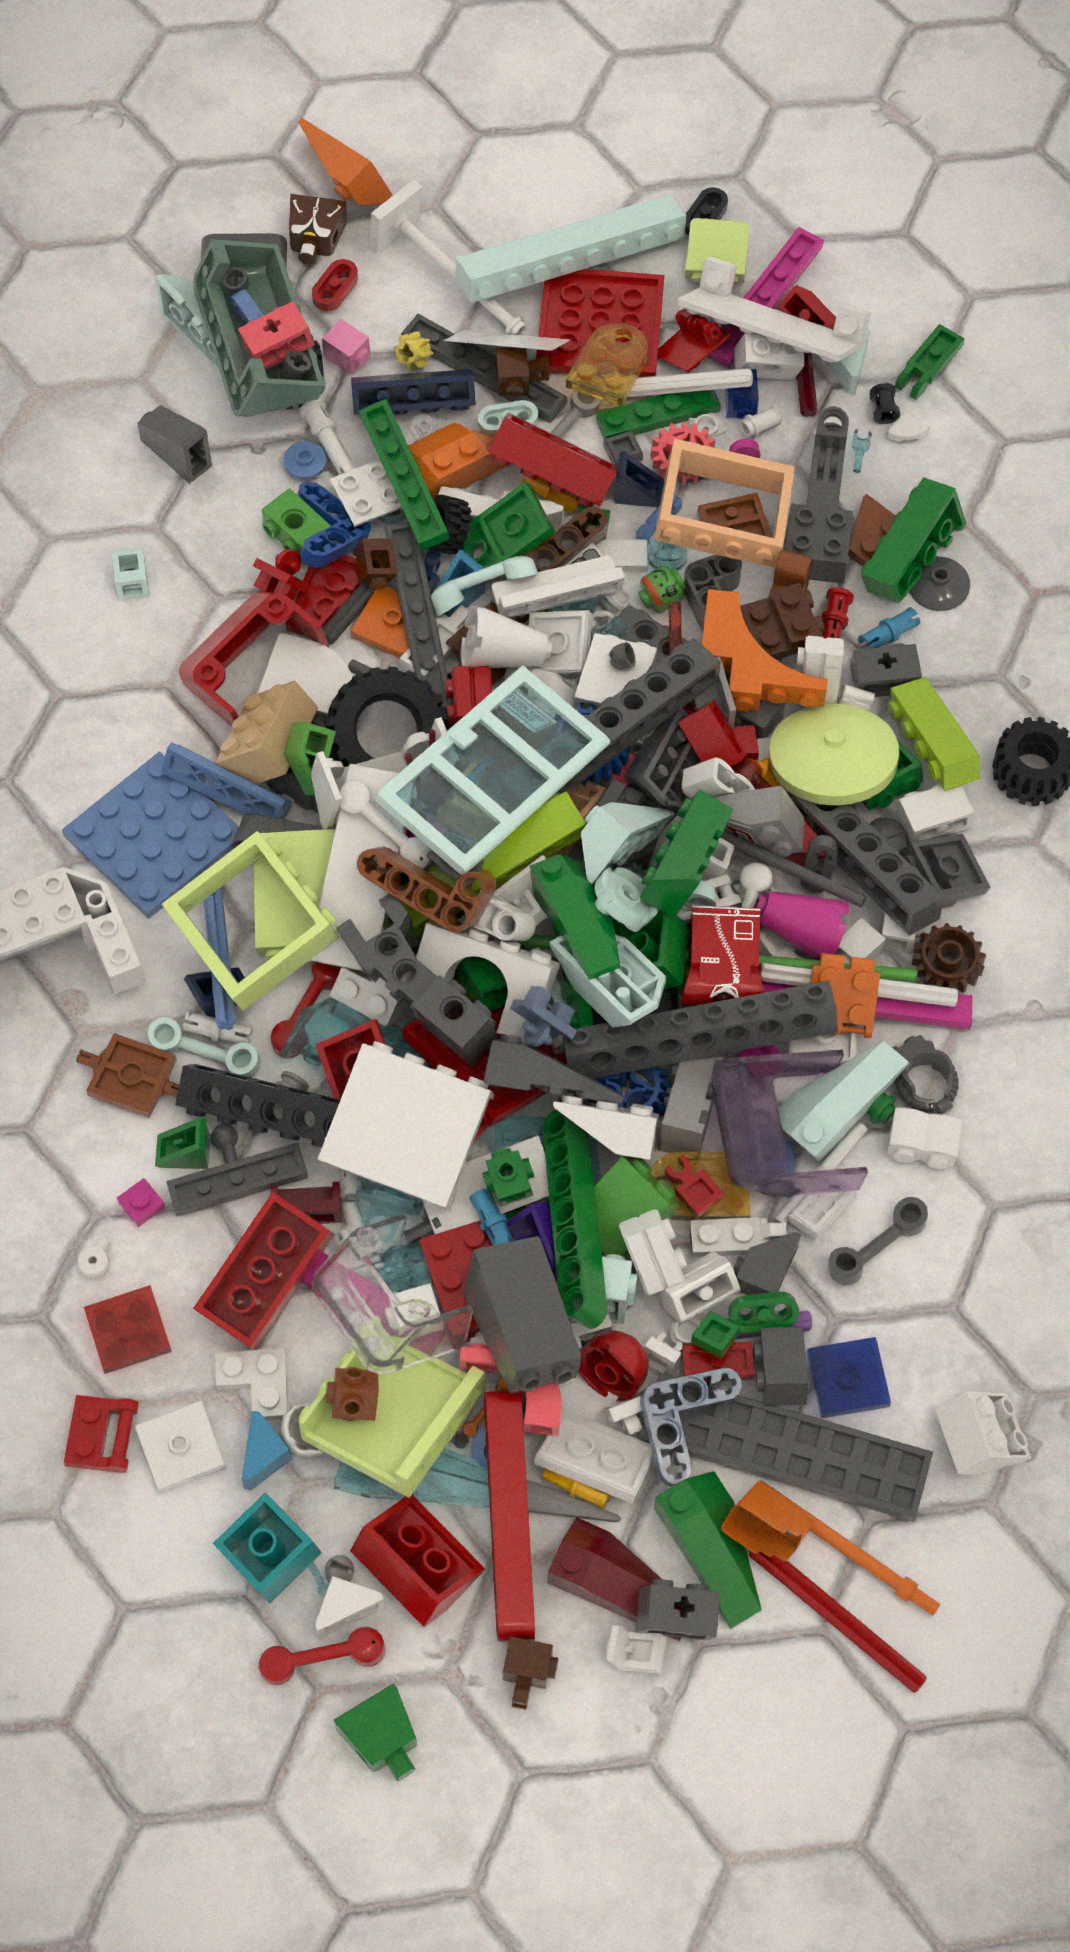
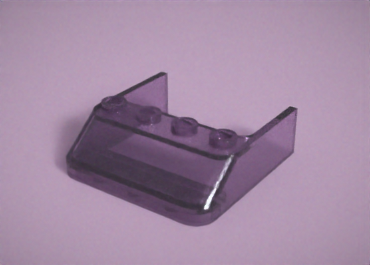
(753, 1126)

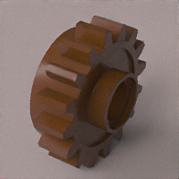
(953, 943)

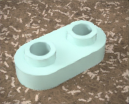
(497, 412)

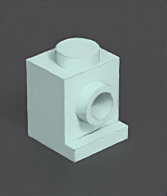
(130, 573)

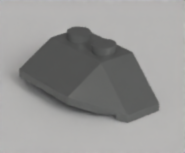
(661, 763)

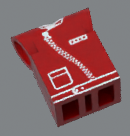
(722, 954)

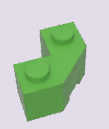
(301, 750)

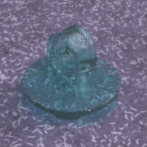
(386, 1201)

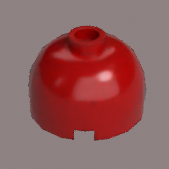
(614, 1364)

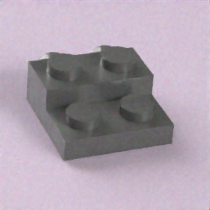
(948, 866)

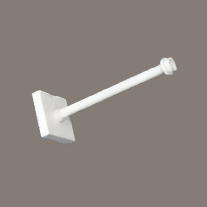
(398, 217)

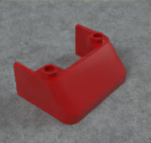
(205, 668)

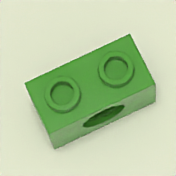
(288, 512)

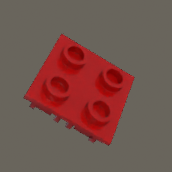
(692, 342)

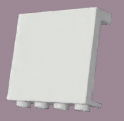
(405, 1124)

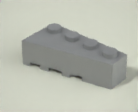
(688, 1106)

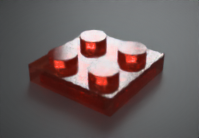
(127, 1329)

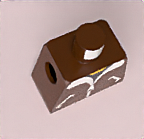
(315, 226)

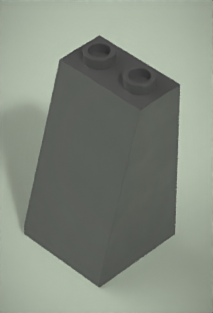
(522, 1314)

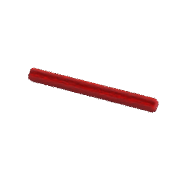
(842, 1620)

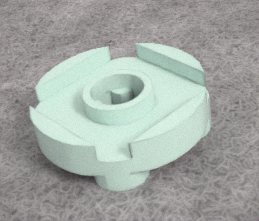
(619, 896)

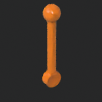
(471, 1427)

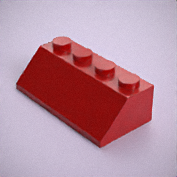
(552, 459)

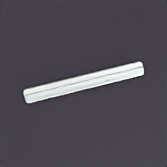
(692, 382)

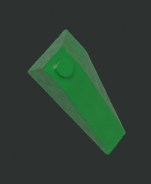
(570, 904)
(694, 1518)

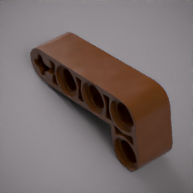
(574, 531)

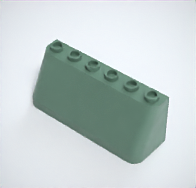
(247, 383)

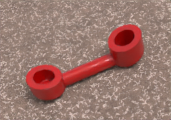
(323, 978)
(278, 1663)

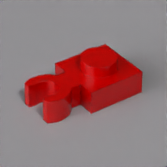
(695, 1190)

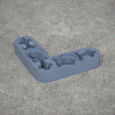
(670, 1416)

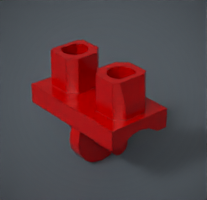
(280, 577)

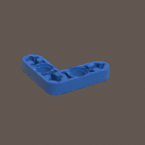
(340, 527)

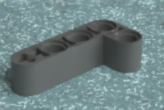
(711, 573)

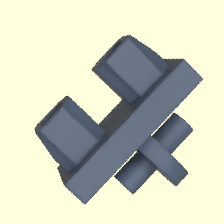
(541, 1023)

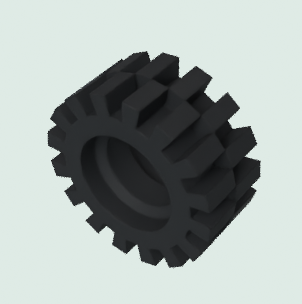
(456, 519)

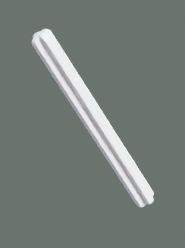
(887, 988)

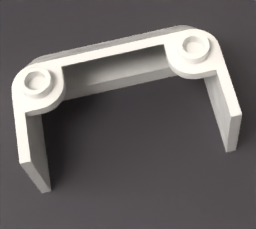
(331, 775)

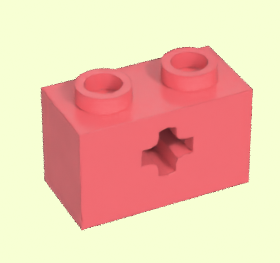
(276, 334)

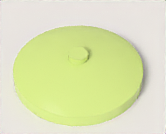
(834, 754)

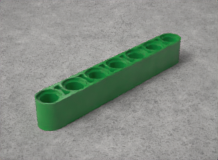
(574, 1220)

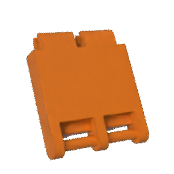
(853, 990)

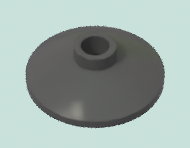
(942, 594)

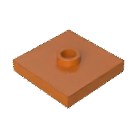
(382, 623)

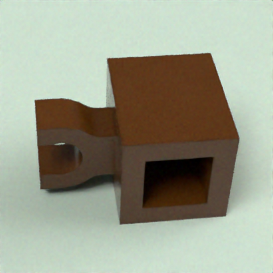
(516, 370)
(528, 1665)

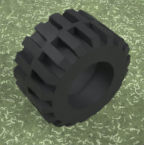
(1028, 782)

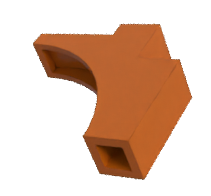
(752, 670)

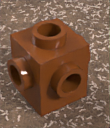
(353, 1394)

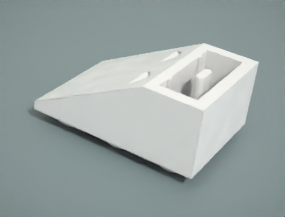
(618, 1128)

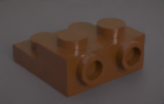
(783, 620)

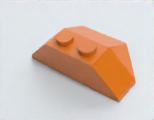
(454, 457)

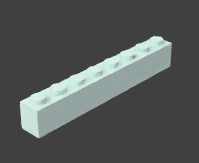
(570, 248)

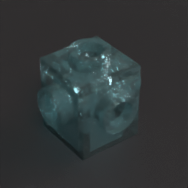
(404, 1267)

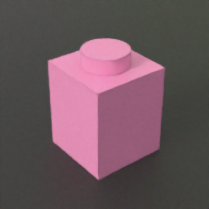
(346, 347)

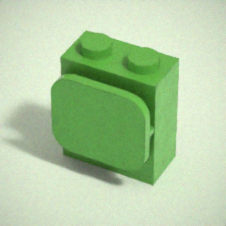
(627, 1193)

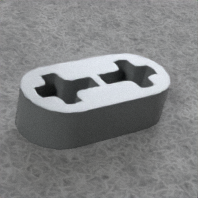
(824, 865)

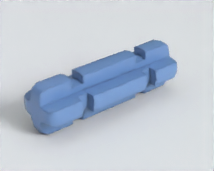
(645, 531)

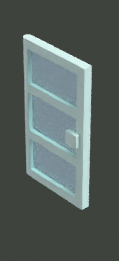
(492, 770)

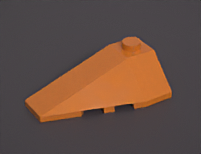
(350, 171)

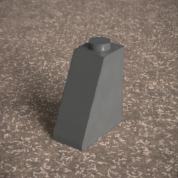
(176, 442)

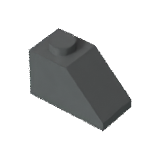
(766, 1264)

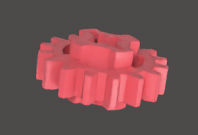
(662, 447)

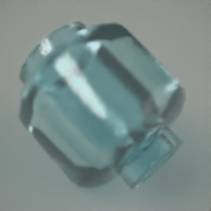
(666, 554)

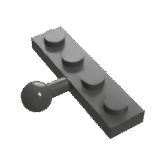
(236, 1176)

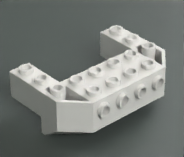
(64, 904)

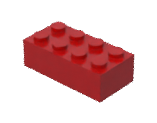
(264, 1271)

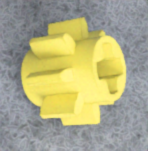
(413, 351)

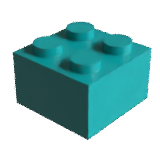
(267, 1547)

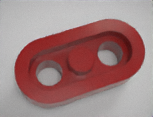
(333, 287)

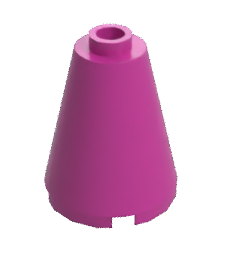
(804, 921)

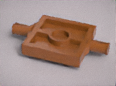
(130, 1074)

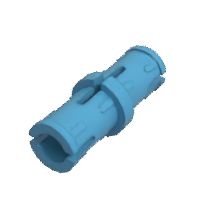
(890, 629)
(492, 1220)

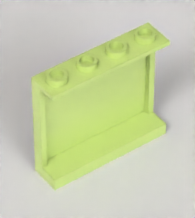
(276, 909)
(413, 1422)

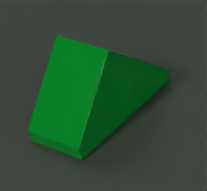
(184, 1146)

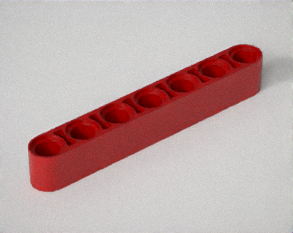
(509, 1515)

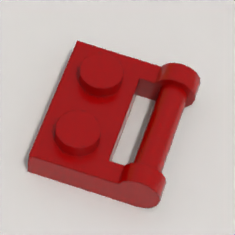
(90, 1429)

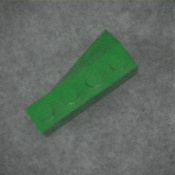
(913, 540)
(686, 854)

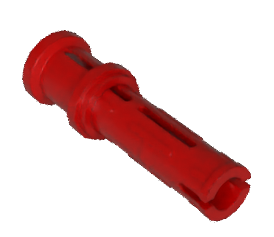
(835, 616)

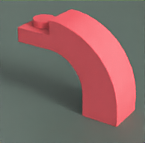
(542, 1403)

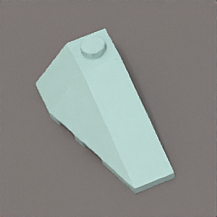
(183, 312)

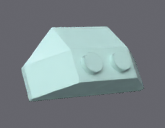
(621, 994)

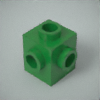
(516, 1185)

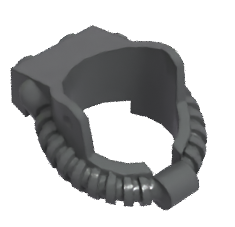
(922, 1052)

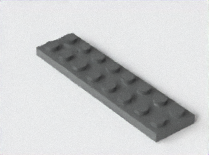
(801, 1451)

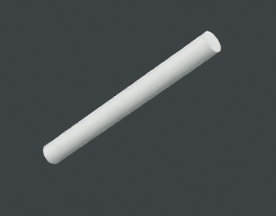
(829, 1163)

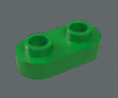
(762, 1311)

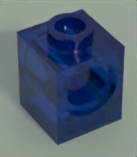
(742, 400)

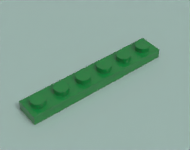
(404, 475)

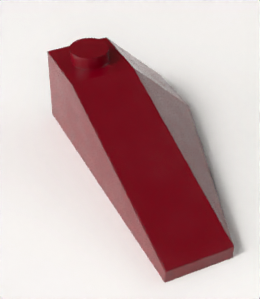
(600, 1570)

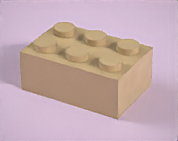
(262, 732)

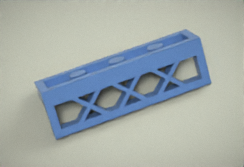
(222, 784)

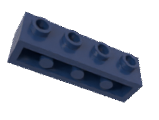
(416, 391)

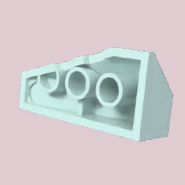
(617, 832)
(832, 1104)

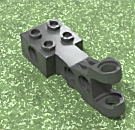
(820, 527)
(436, 1003)

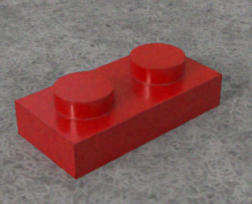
(738, 1358)

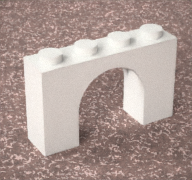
(444, 950)

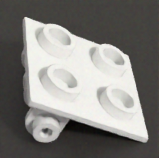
(365, 493)

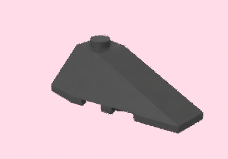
(525, 1067)

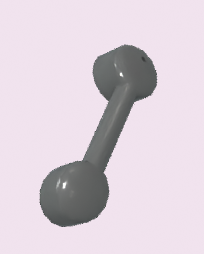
(908, 1219)

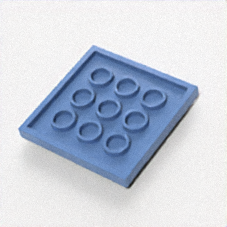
(152, 835)

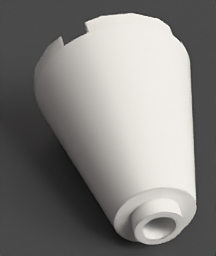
(501, 642)

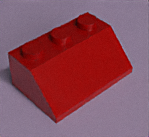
(416, 1559)

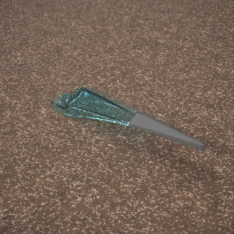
(465, 1482)

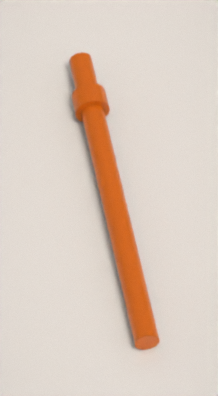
(904, 1587)

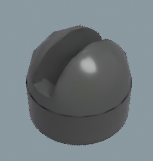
(231, 279)
(622, 656)

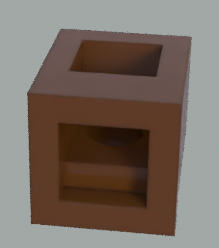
(381, 555)

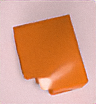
(774, 1511)

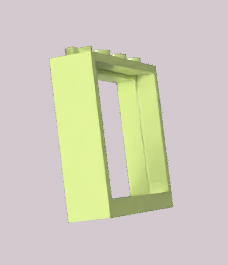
(285, 961)

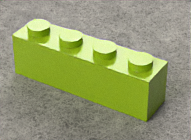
(934, 733)

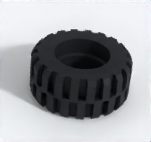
(371, 688)

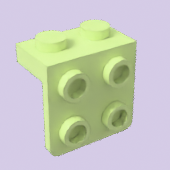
(719, 240)

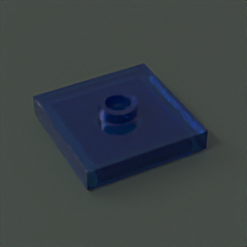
(848, 1377)

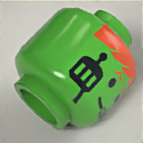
(661, 588)

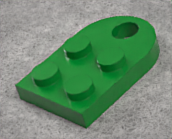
(509, 527)

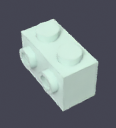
(619, 1286)

